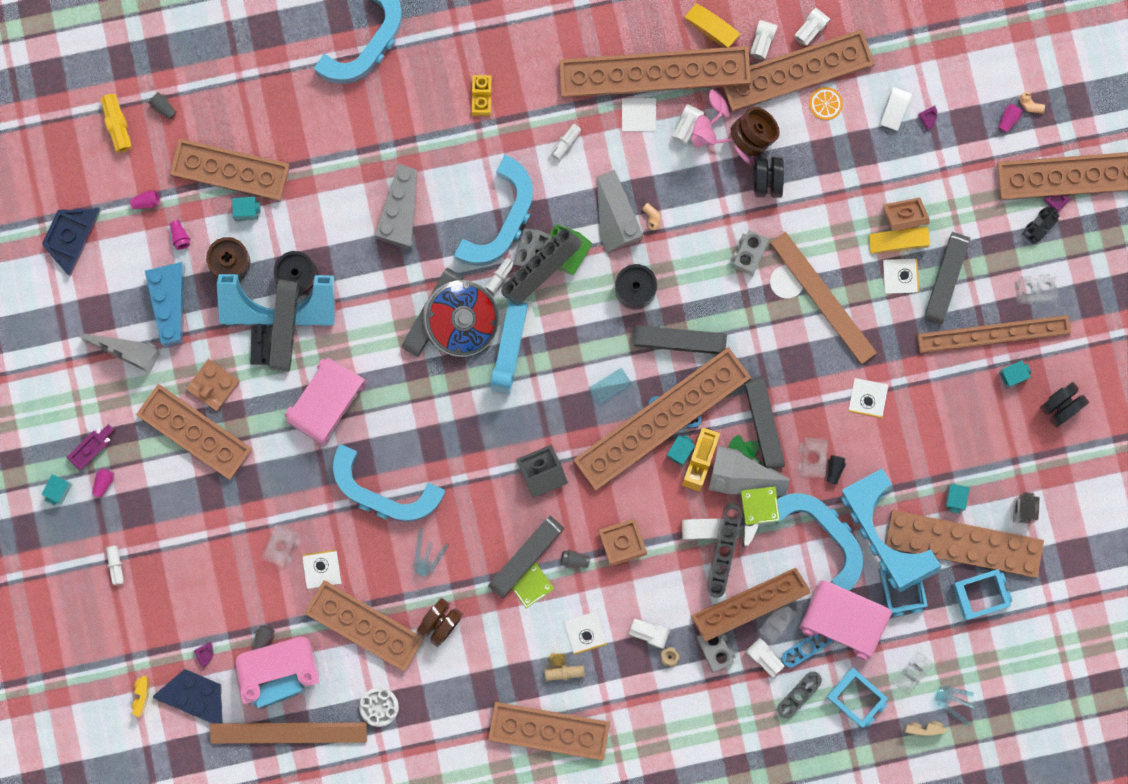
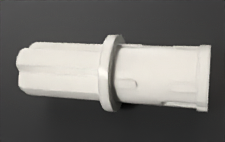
(565, 142)
(500, 275)
(114, 565)

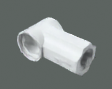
(814, 23)
(764, 35)
(686, 125)
(654, 634)
(762, 654)

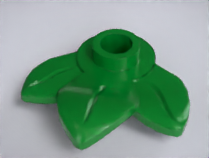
(748, 448)

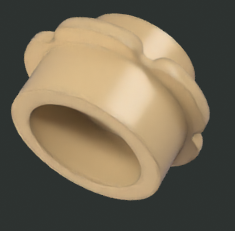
(665, 660)

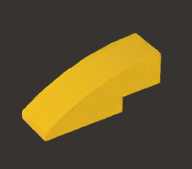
(712, 26)
(899, 240)
(701, 459)

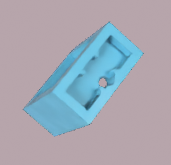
(963, 599)
(899, 611)
(842, 684)
(278, 691)

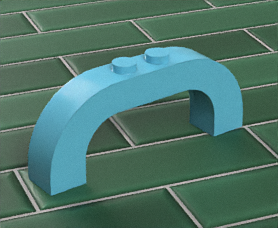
(372, 54)
(487, 254)
(420, 509)
(838, 531)

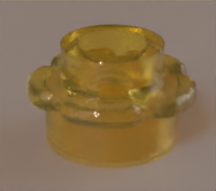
(557, 659)

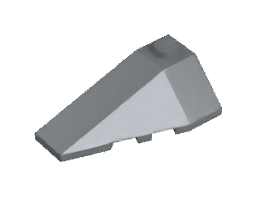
(616, 216)
(132, 352)
(736, 472)

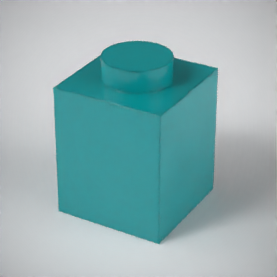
(245, 208)
(1015, 374)
(681, 450)
(56, 490)
(956, 498)

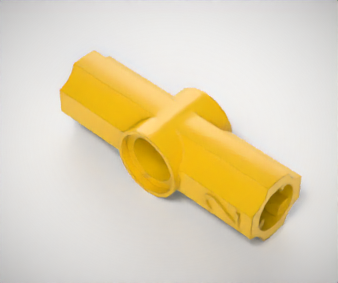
(116, 123)

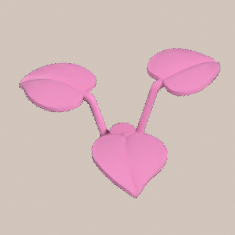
(703, 130)

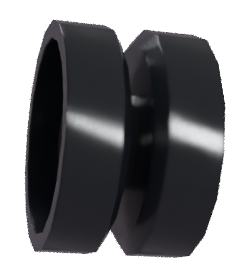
(769, 177)
(292, 262)
(646, 291)
(1064, 404)

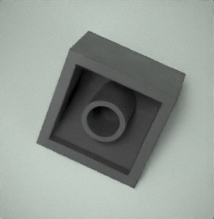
(542, 471)

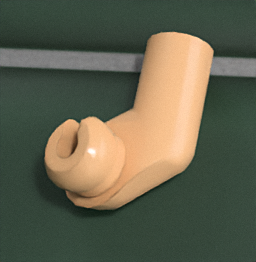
(1029, 105)
(654, 217)

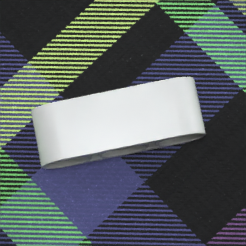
(702, 529)

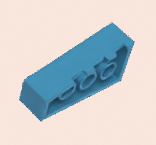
(167, 298)

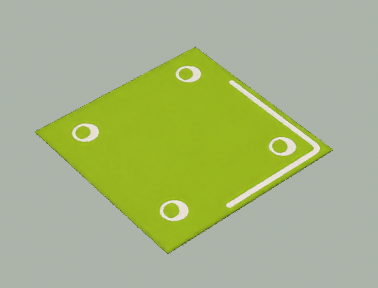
(760, 505)
(532, 586)

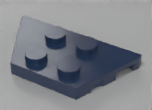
(69, 235)
(193, 695)

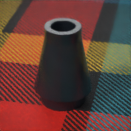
(835, 468)

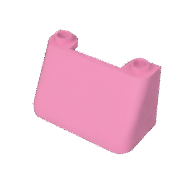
(325, 400)
(845, 618)
(275, 662)

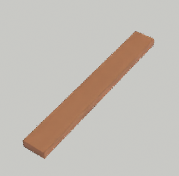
(823, 298)
(993, 334)
(288, 733)

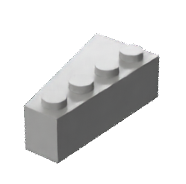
(397, 218)

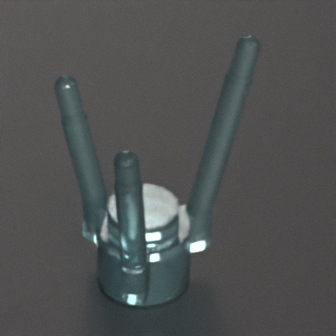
(423, 566)
(945, 695)

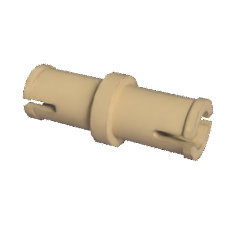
(564, 673)

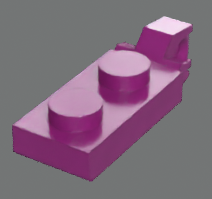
(90, 447)

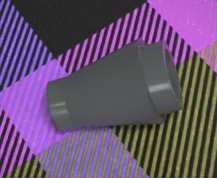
(161, 105)
(572, 559)
(263, 637)

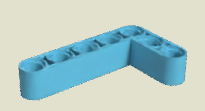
(509, 347)

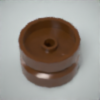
(755, 131)
(228, 248)
(438, 621)

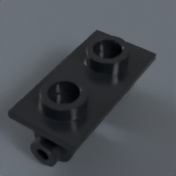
(1046, 217)
(260, 345)

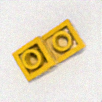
(481, 95)
(142, 688)

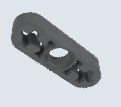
(805, 680)

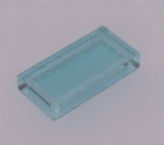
(610, 385)

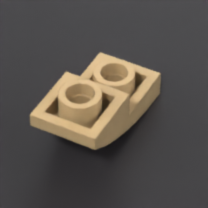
(930, 729)

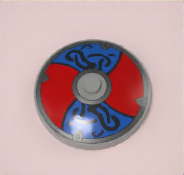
(460, 318)

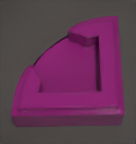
(928, 117)
(1057, 201)
(204, 654)

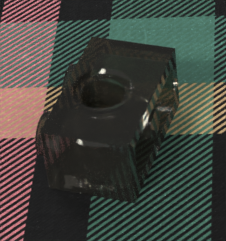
(1026, 508)

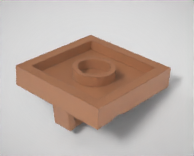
(906, 214)
(213, 385)
(622, 542)

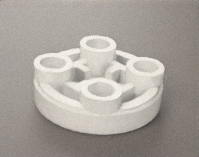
(379, 707)

